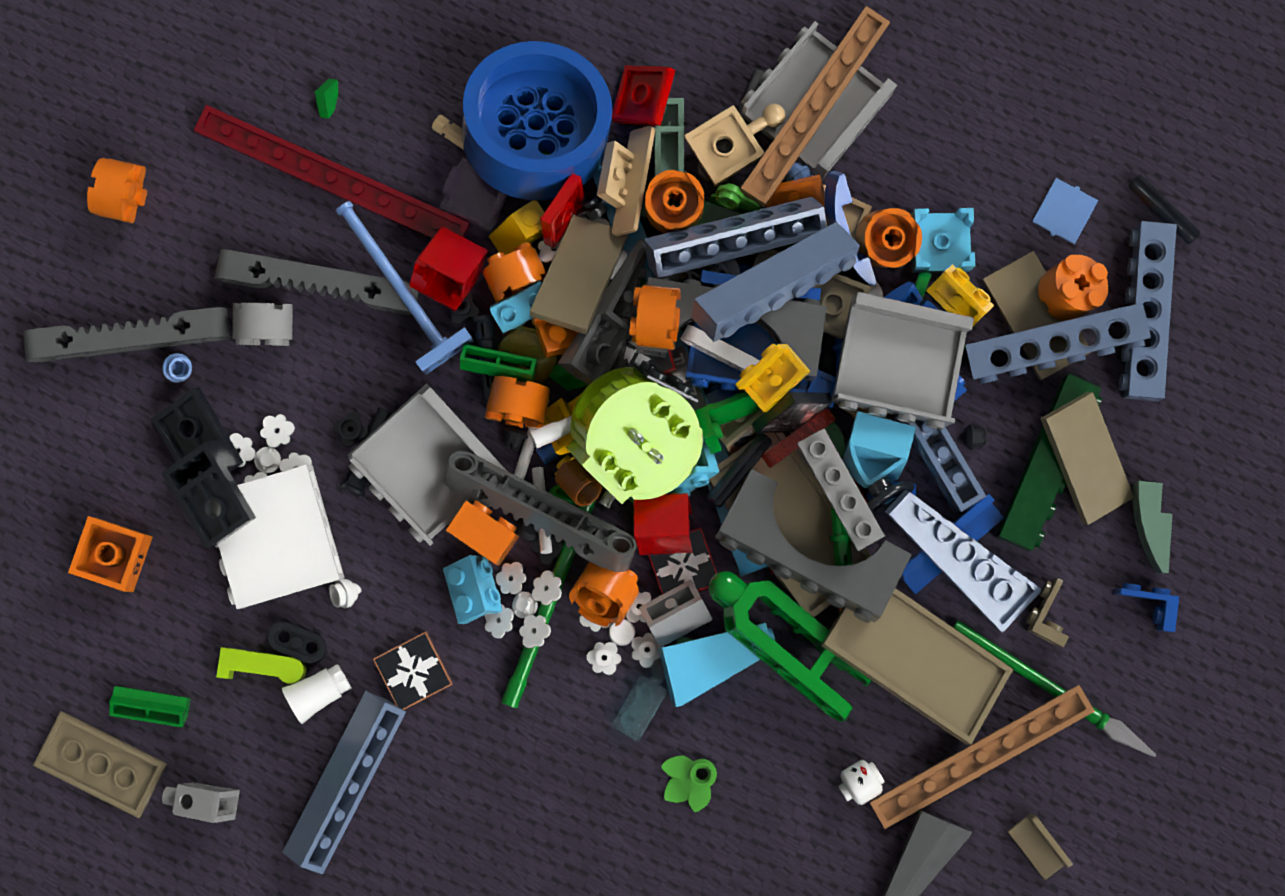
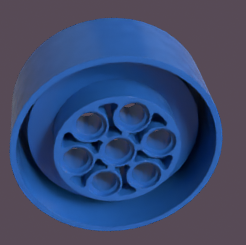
(545, 78)

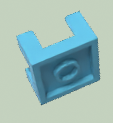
(944, 241)

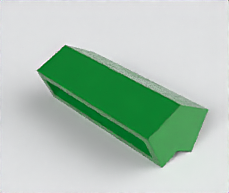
(498, 369)
(149, 706)

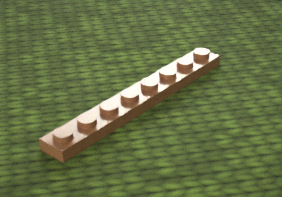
(814, 106)
(982, 756)

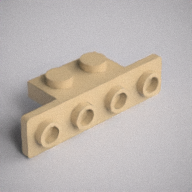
(625, 178)

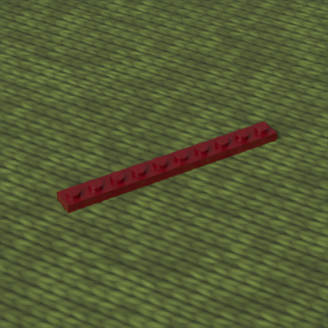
(326, 174)

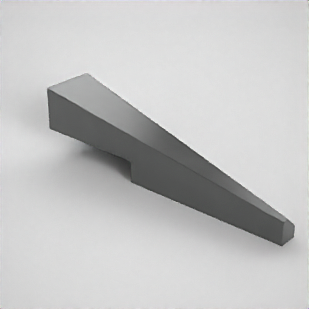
(609, 331)
(924, 855)

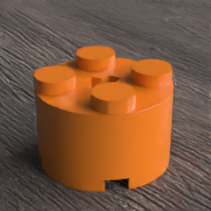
(676, 186)
(116, 189)
(896, 223)
(513, 271)
(1074, 287)
(656, 317)
(517, 402)
(604, 594)

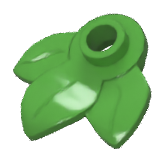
(732, 198)
(685, 784)

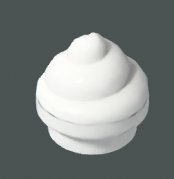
(344, 593)

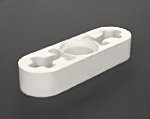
(719, 350)

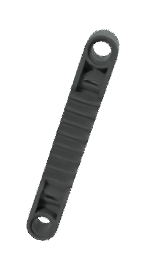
(239, 269)
(205, 326)
(608, 546)

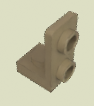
(1050, 631)

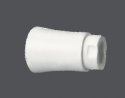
(316, 692)

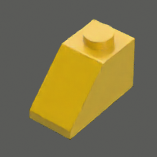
(519, 228)

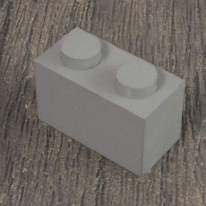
(675, 613)

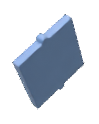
(1065, 211)

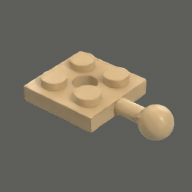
(732, 127)

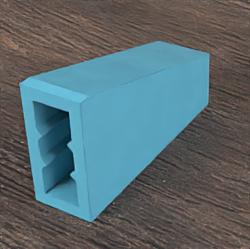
(704, 663)

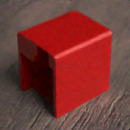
(448, 268)
(663, 524)

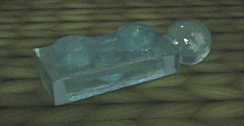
(642, 702)

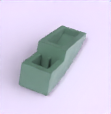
(670, 138)
(1152, 525)

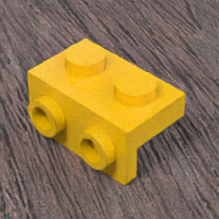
(959, 295)
(772, 375)

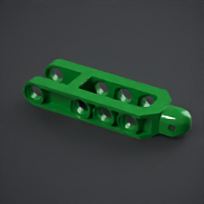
(737, 599)

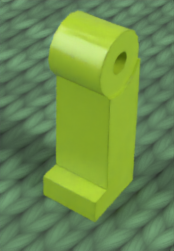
(286, 668)

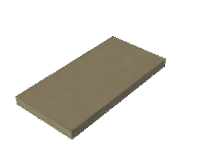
(801, 515)
(922, 664)

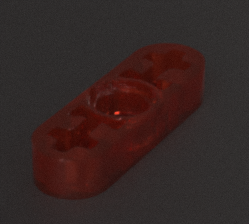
(790, 444)

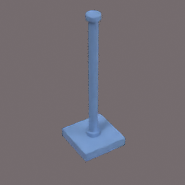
(442, 347)

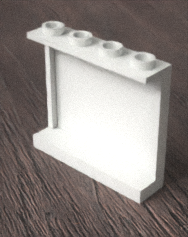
(286, 543)

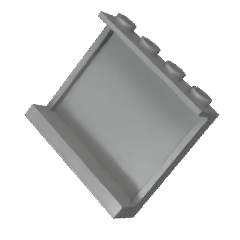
(792, 80)
(900, 360)
(410, 460)
(842, 492)

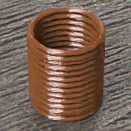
(578, 483)

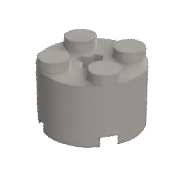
(262, 322)

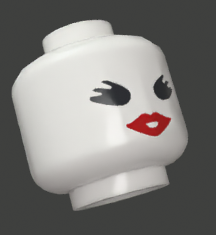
(861, 782)

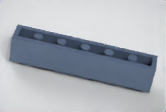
(775, 282)
(343, 782)

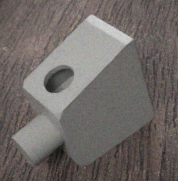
(202, 802)

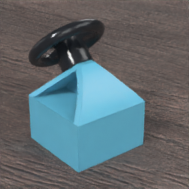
(877, 456)

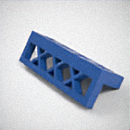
(973, 522)

